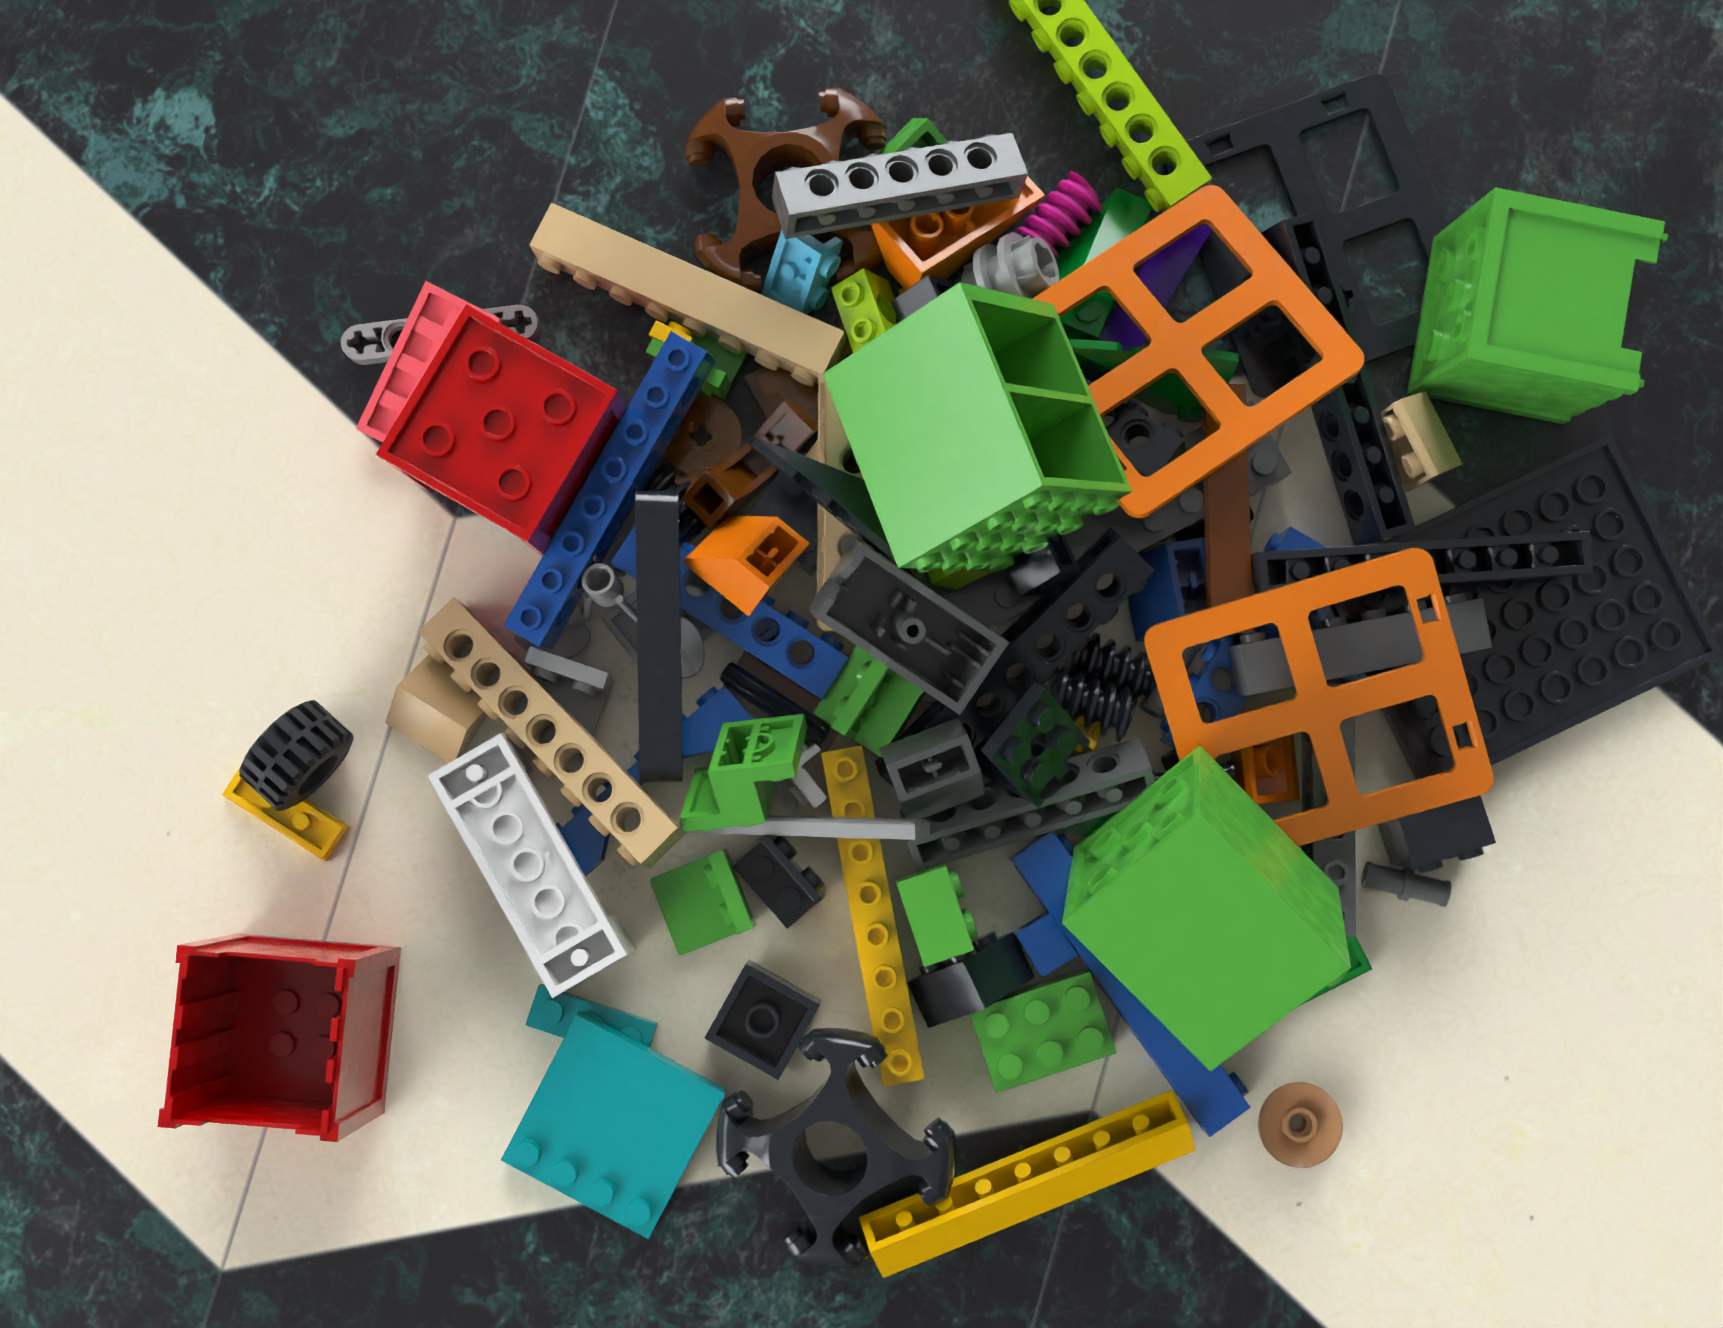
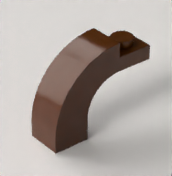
(745, 474)

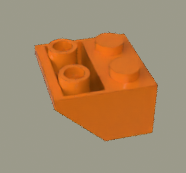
(747, 558)

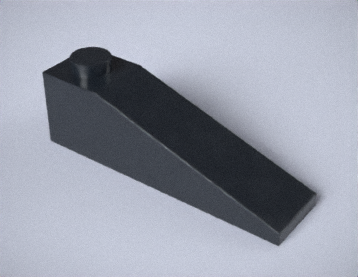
(832, 489)

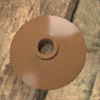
(1320, 1127)

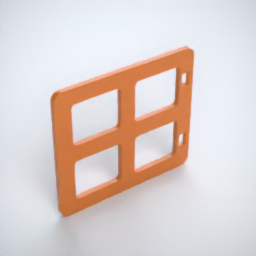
(1178, 346)
(1322, 708)

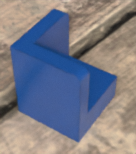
(1045, 943)

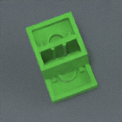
(744, 773)

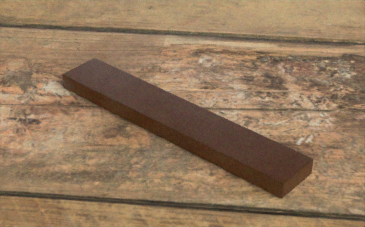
(1227, 523)

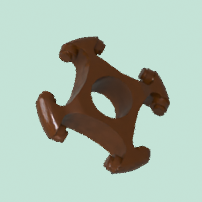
(757, 156)

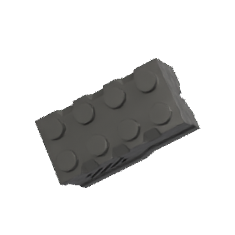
(907, 626)

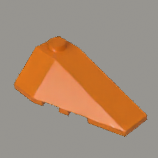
(947, 239)

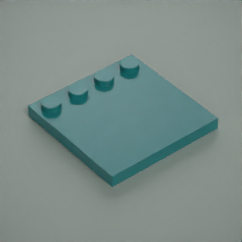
(613, 1124)

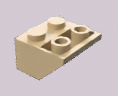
(1418, 441)

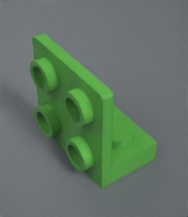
(702, 902)

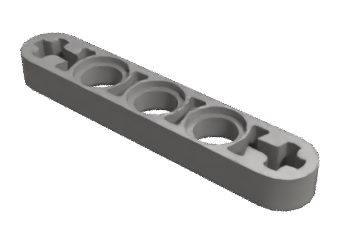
(373, 353)

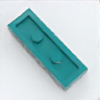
(558, 1013)

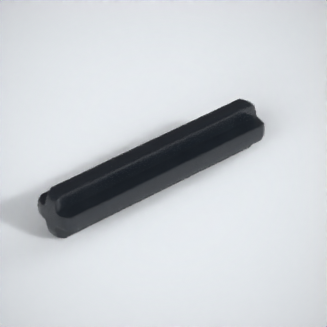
(771, 700)

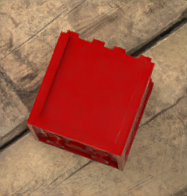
(503, 428)
(281, 1034)

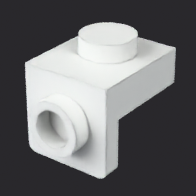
(804, 786)

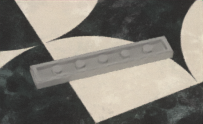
(833, 827)

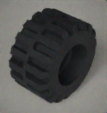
(296, 755)

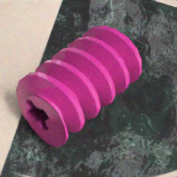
(1062, 212)

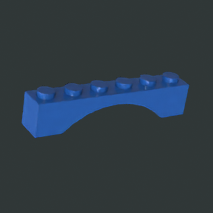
(699, 737)

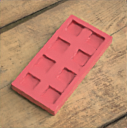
(413, 352)

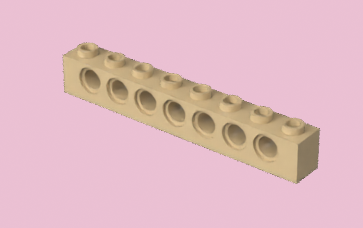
(458, 625)

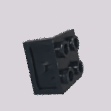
(780, 880)

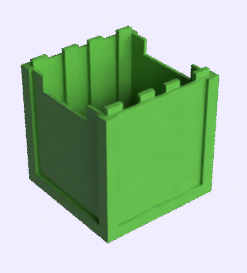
(1531, 307)

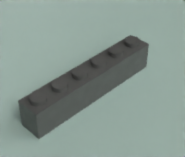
(1357, 646)

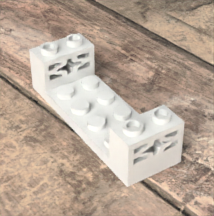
(529, 864)

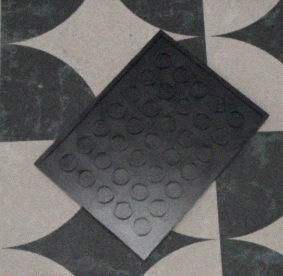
(1559, 642)

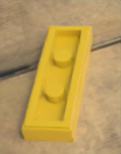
(303, 824)

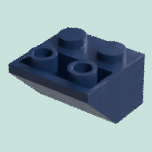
(1173, 588)

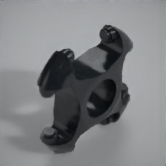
(822, 1191)

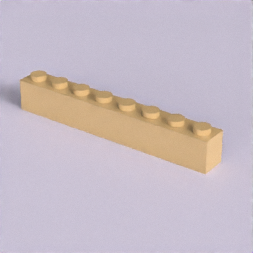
(687, 294)

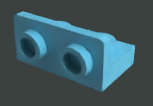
(802, 272)

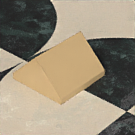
(436, 710)

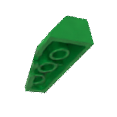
(1120, 217)

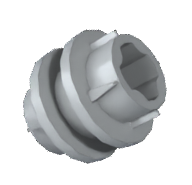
(1013, 266)

